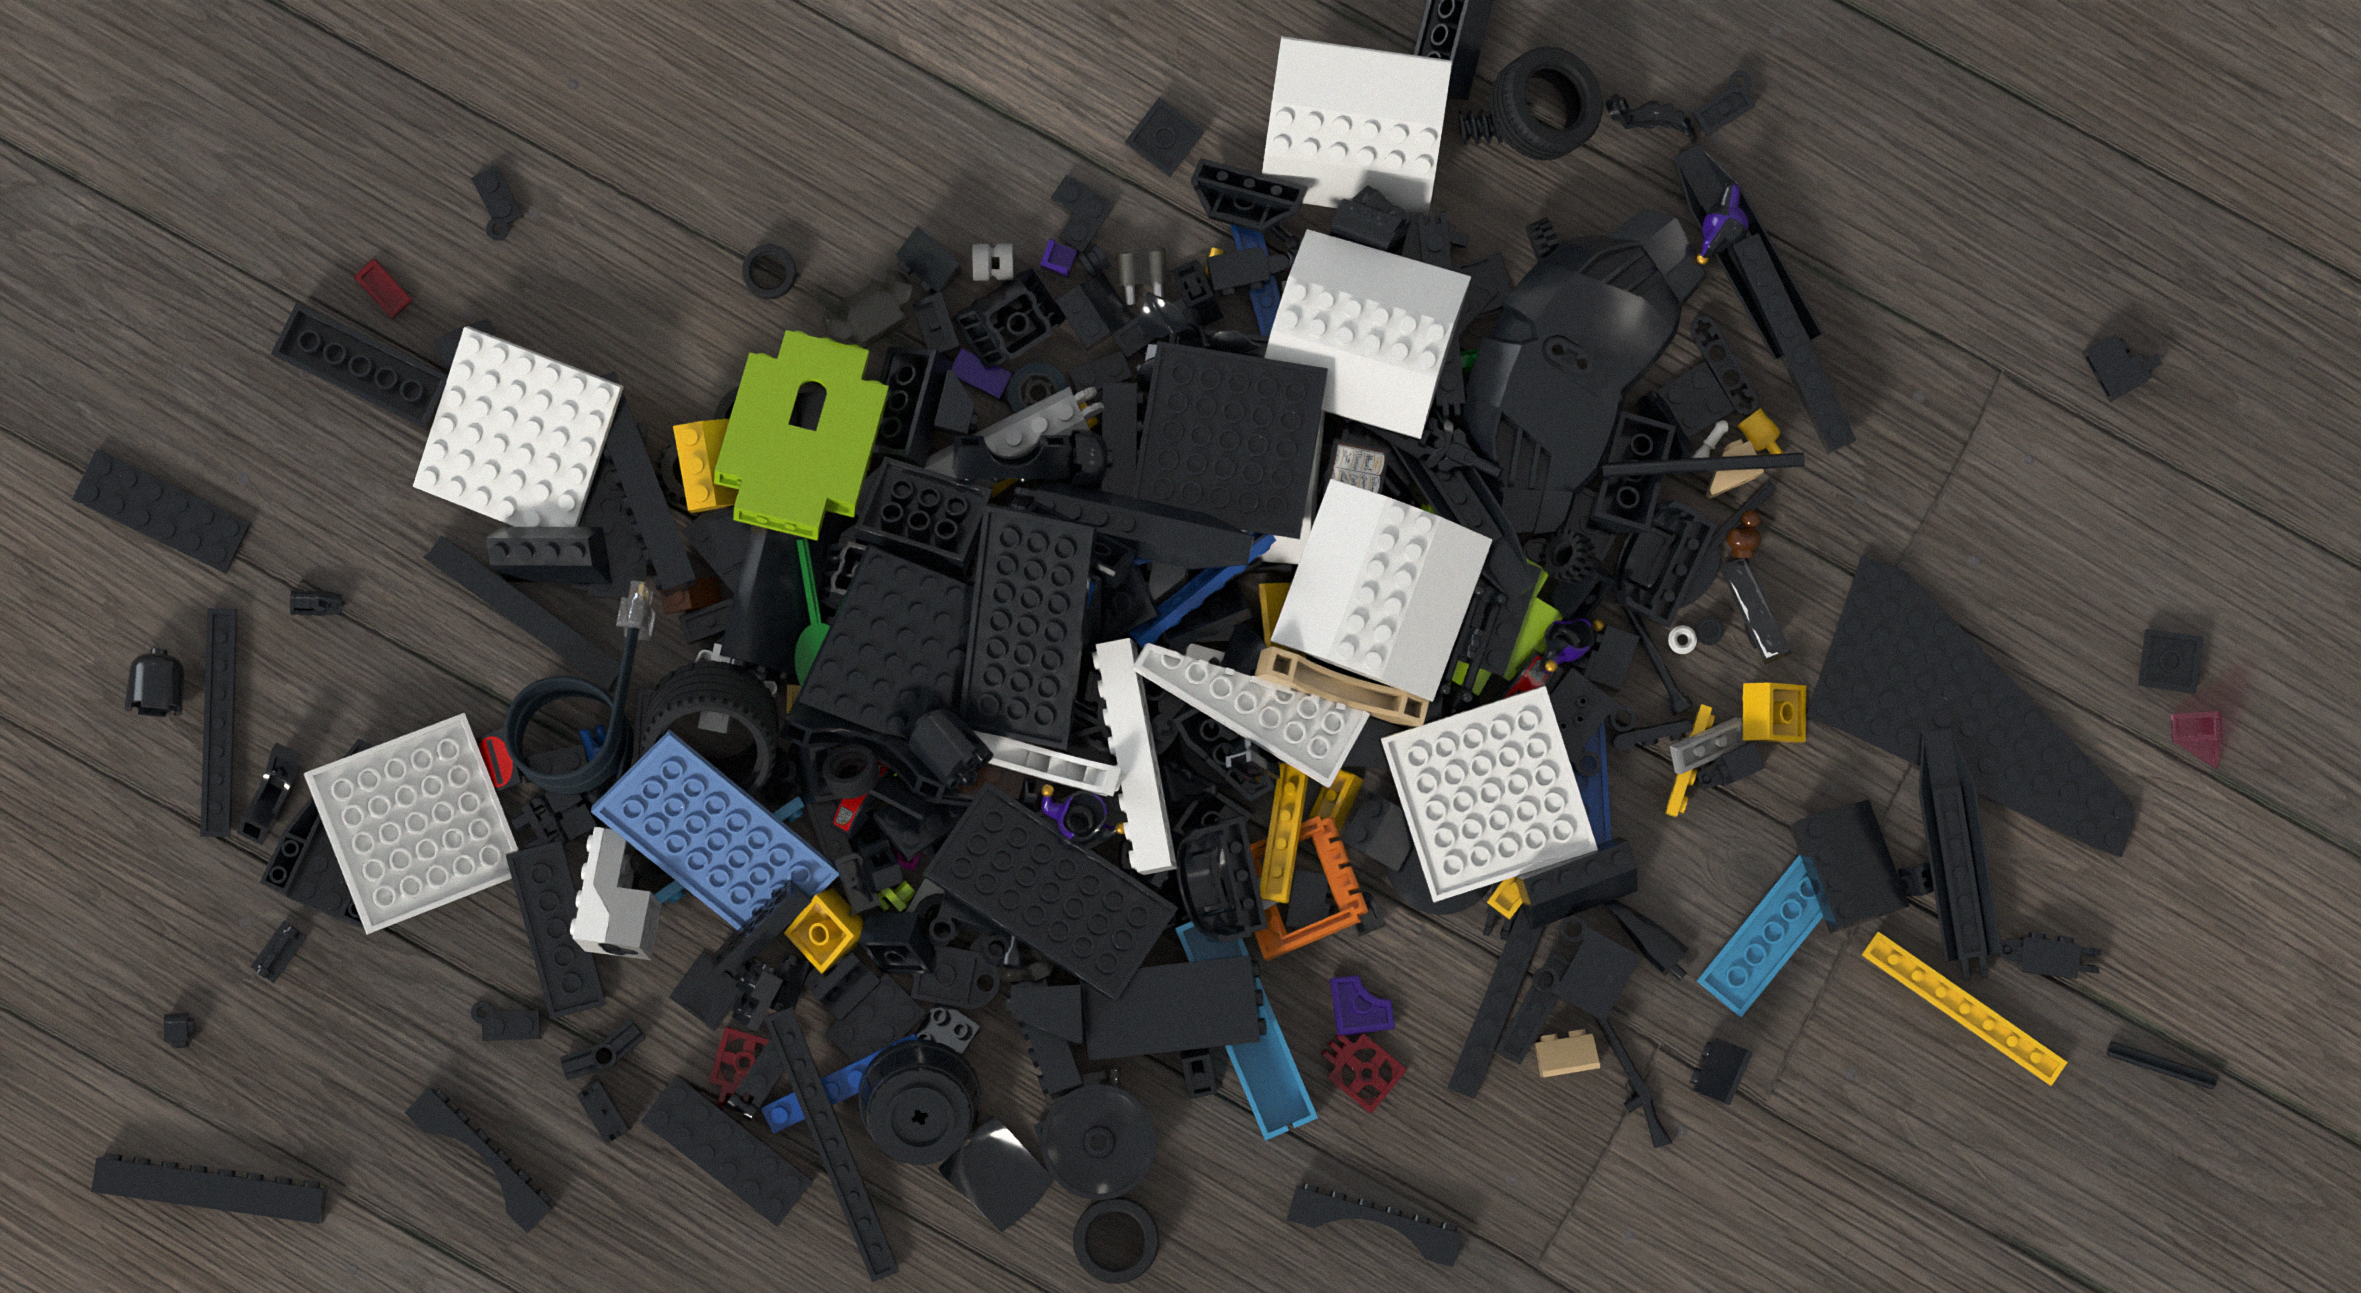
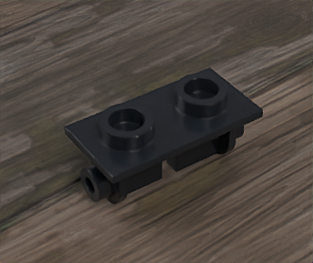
(278, 952)
(793, 973)

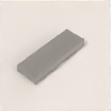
(1707, 745)

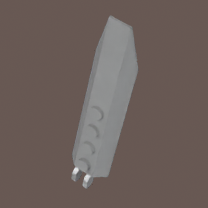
(1021, 430)

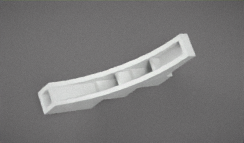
(1052, 765)

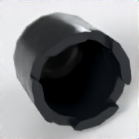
(155, 684)

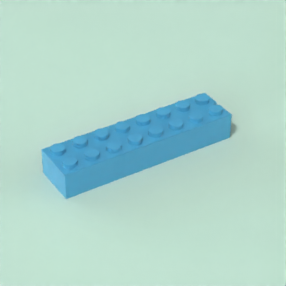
(1264, 1066)

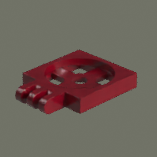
(1344, 1055)
(717, 1076)

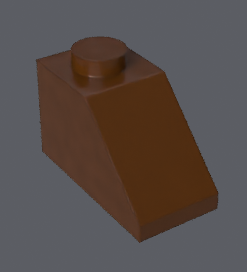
(693, 598)

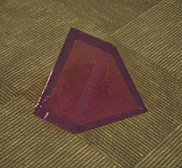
(2199, 734)

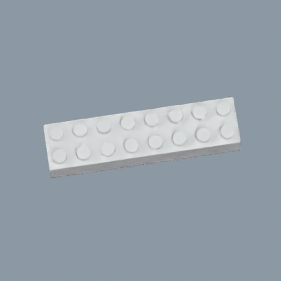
(1136, 756)

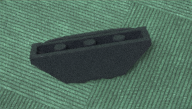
(1245, 196)

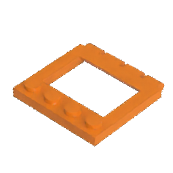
(1342, 882)

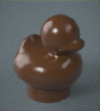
(1745, 540)

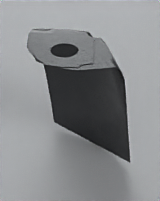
(997, 1174)

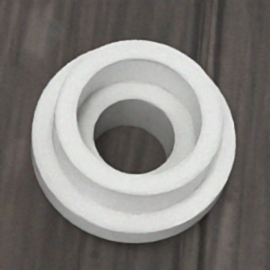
(1682, 630)

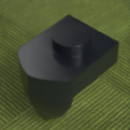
(1372, 919)

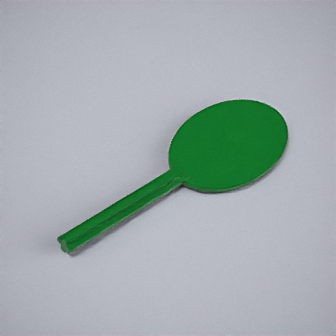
(814, 634)

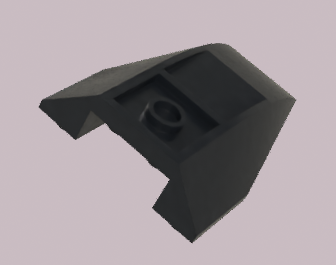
(307, 867)

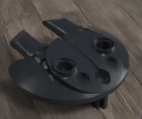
(1093, 734)

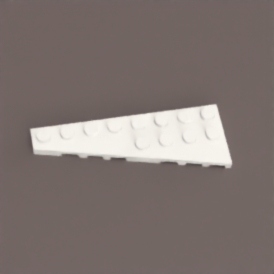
(1289, 724)

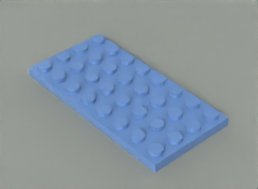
(709, 832)

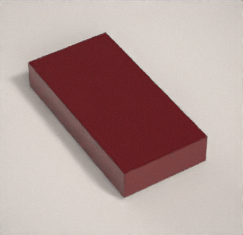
(383, 288)

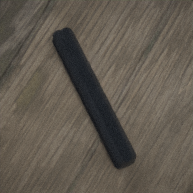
(2162, 1065)

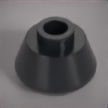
(1456, 704)

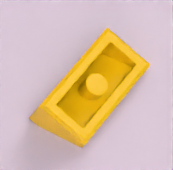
(1337, 798)

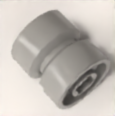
(982, 262)

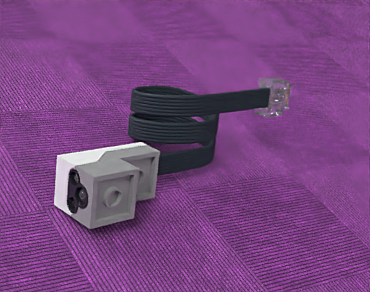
(609, 913)

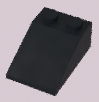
(1720, 1070)

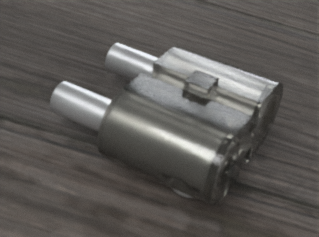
(1141, 268)

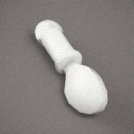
(1711, 441)

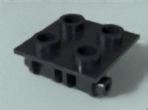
(948, 1027)

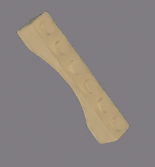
(1307, 677)

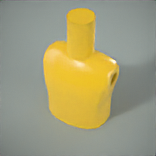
(1761, 432)

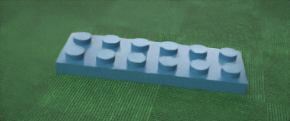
(1764, 941)

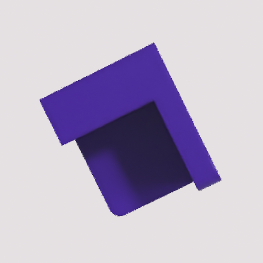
(1058, 259)

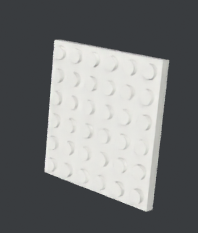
(517, 434)
(1489, 793)
(414, 822)

